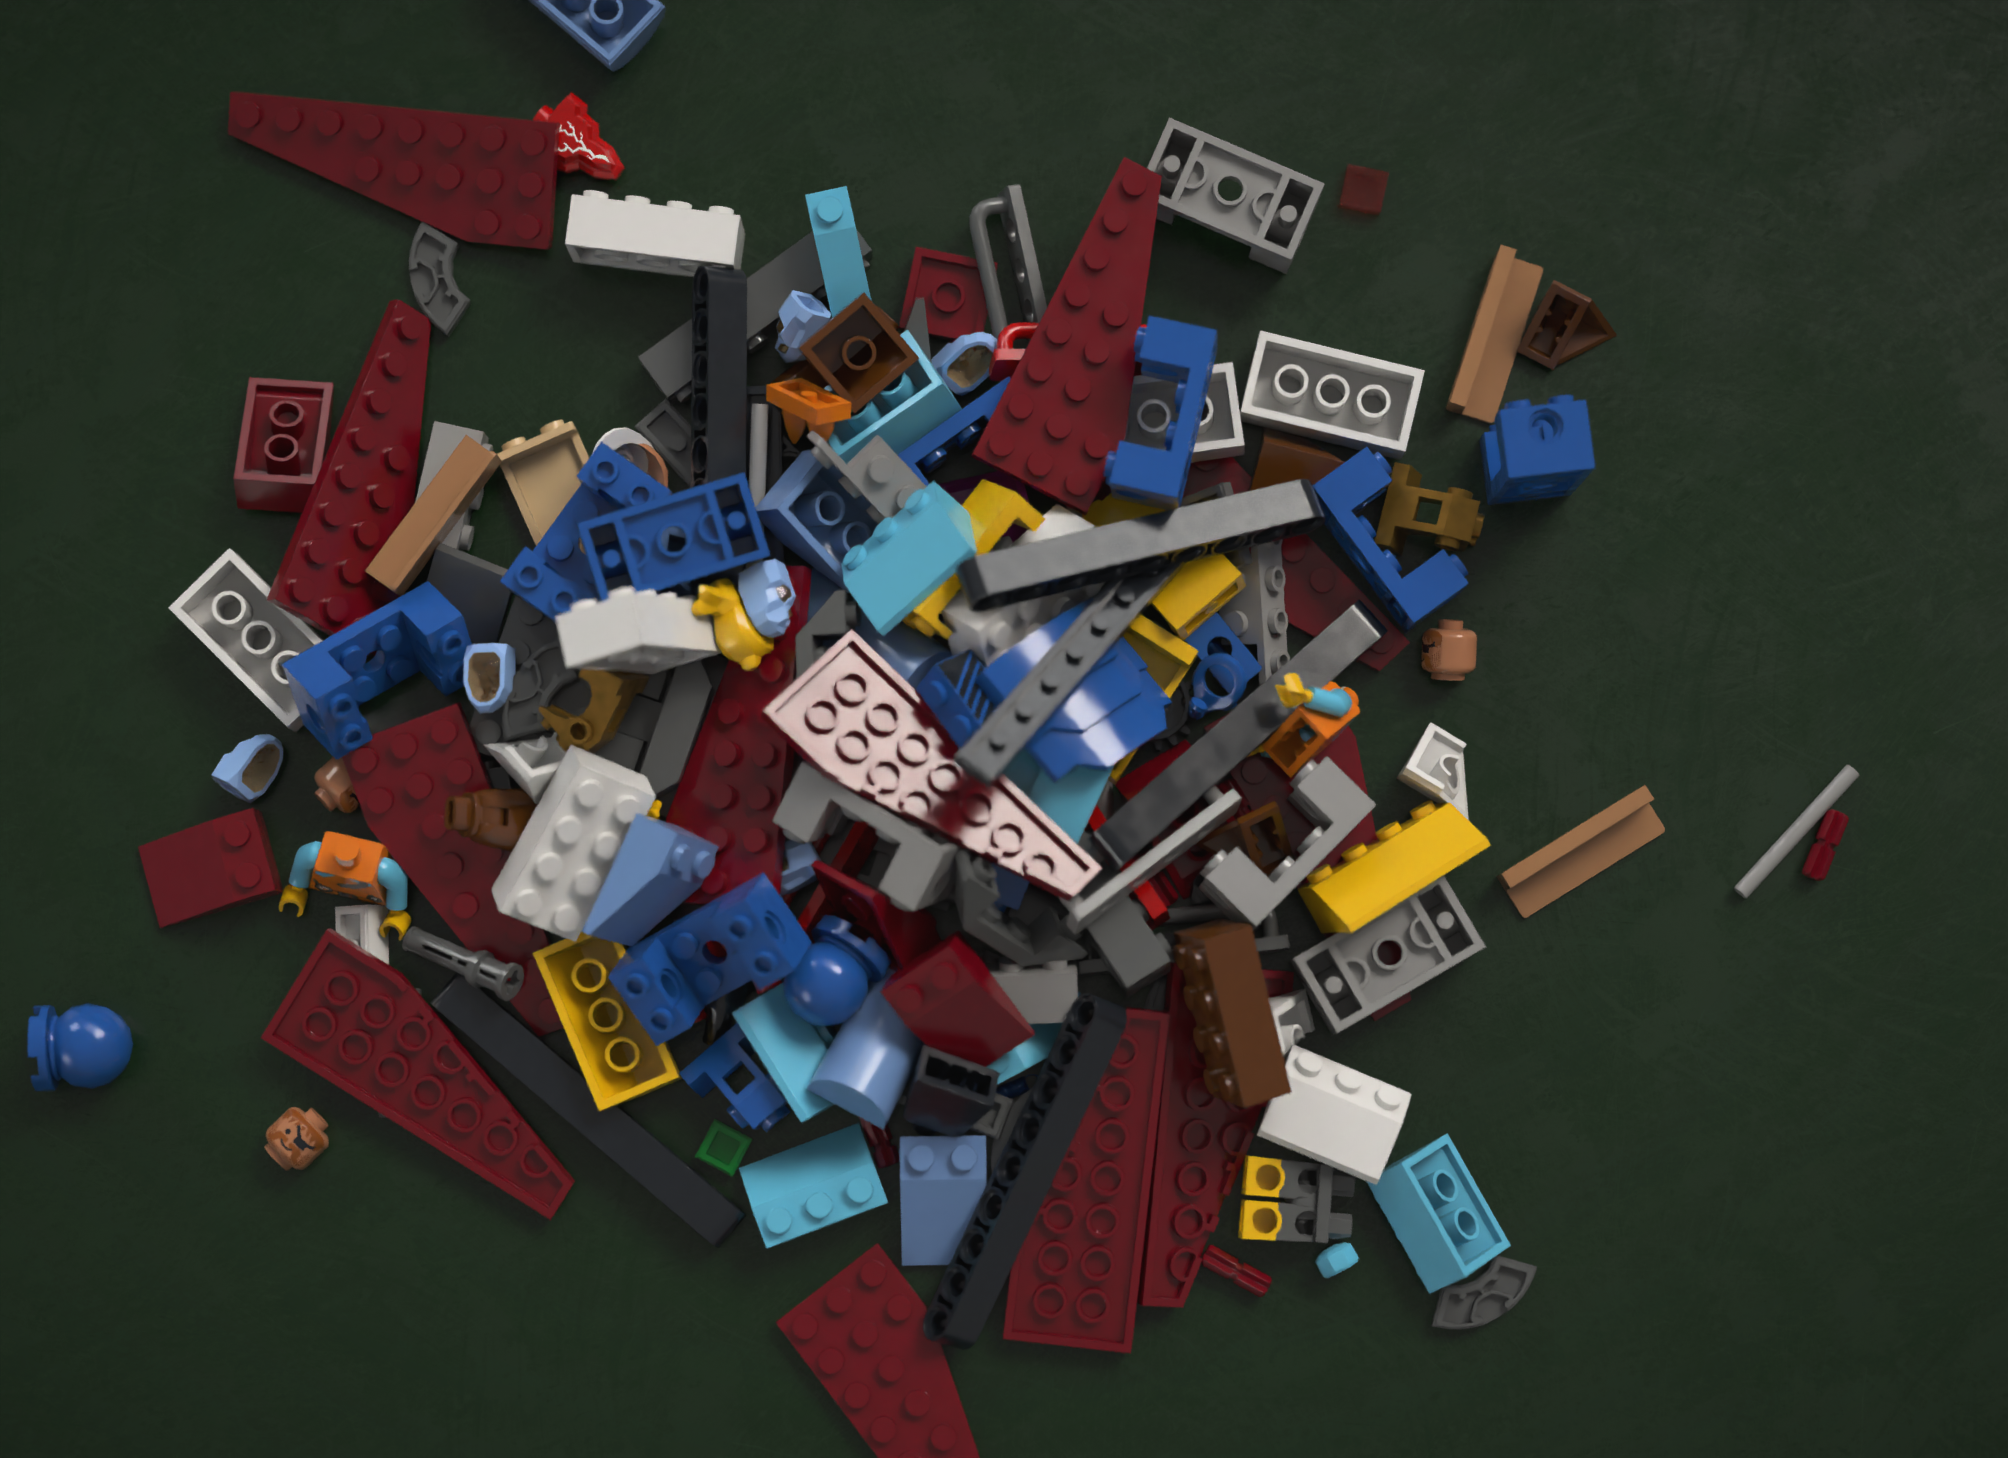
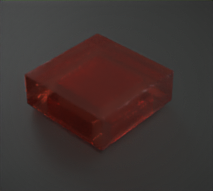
(1363, 189)

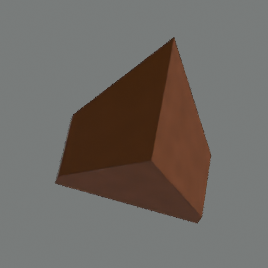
(1564, 327)
(1289, 458)
(1257, 835)

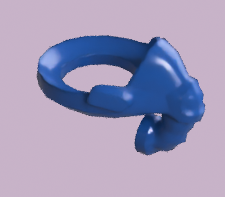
(1205, 700)

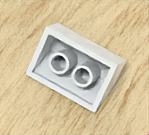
(1336, 1115)

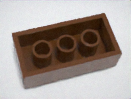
(1231, 1012)

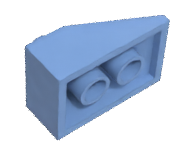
(816, 515)
(649, 879)
(938, 1194)

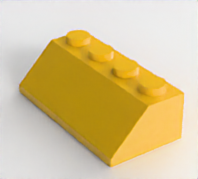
(1391, 867)
(603, 1031)

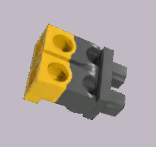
(1306, 1204)

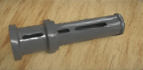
(479, 968)

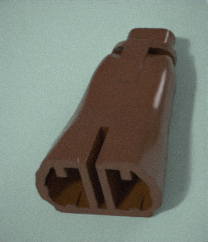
(490, 816)

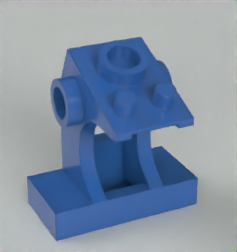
(759, 1102)

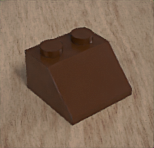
(858, 352)

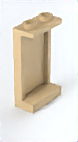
(544, 473)

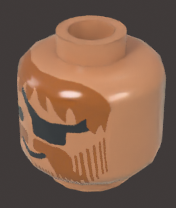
(1449, 650)
(335, 787)
(297, 1138)

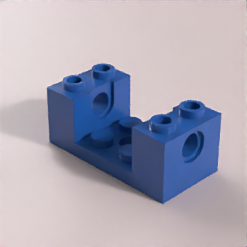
(1177, 355)
(959, 430)
(1537, 450)
(718, 527)
(556, 569)
(1407, 599)
(410, 636)
(675, 975)

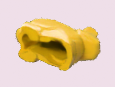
(732, 625)

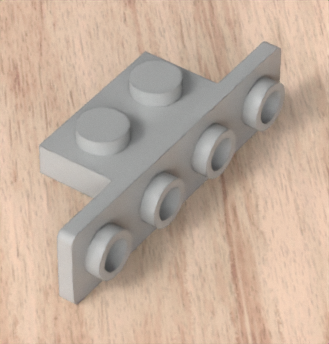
(873, 473)
(1259, 611)

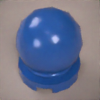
(834, 974)
(82, 1046)

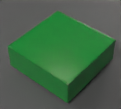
(724, 1147)

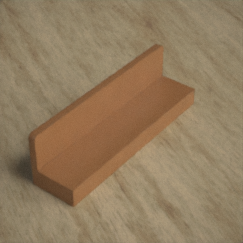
(1494, 336)
(433, 515)
(1582, 852)

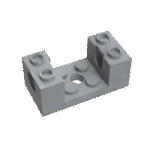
(1267, 215)
(1330, 804)
(924, 862)
(1350, 980)

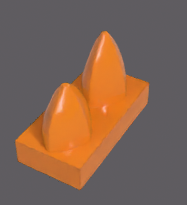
(809, 406)

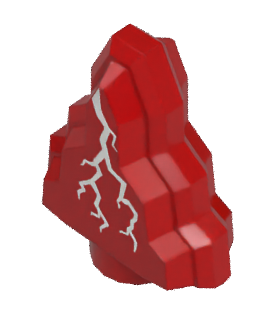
(580, 140)

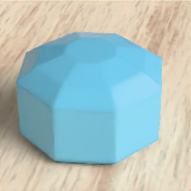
(1336, 1259)

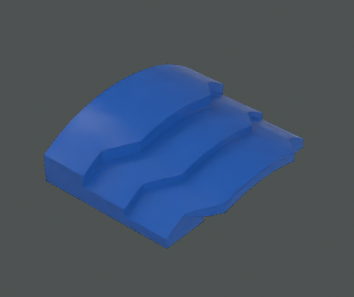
(1101, 720)

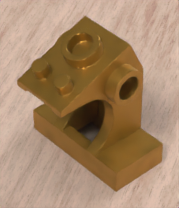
(1457, 523)
(599, 723)

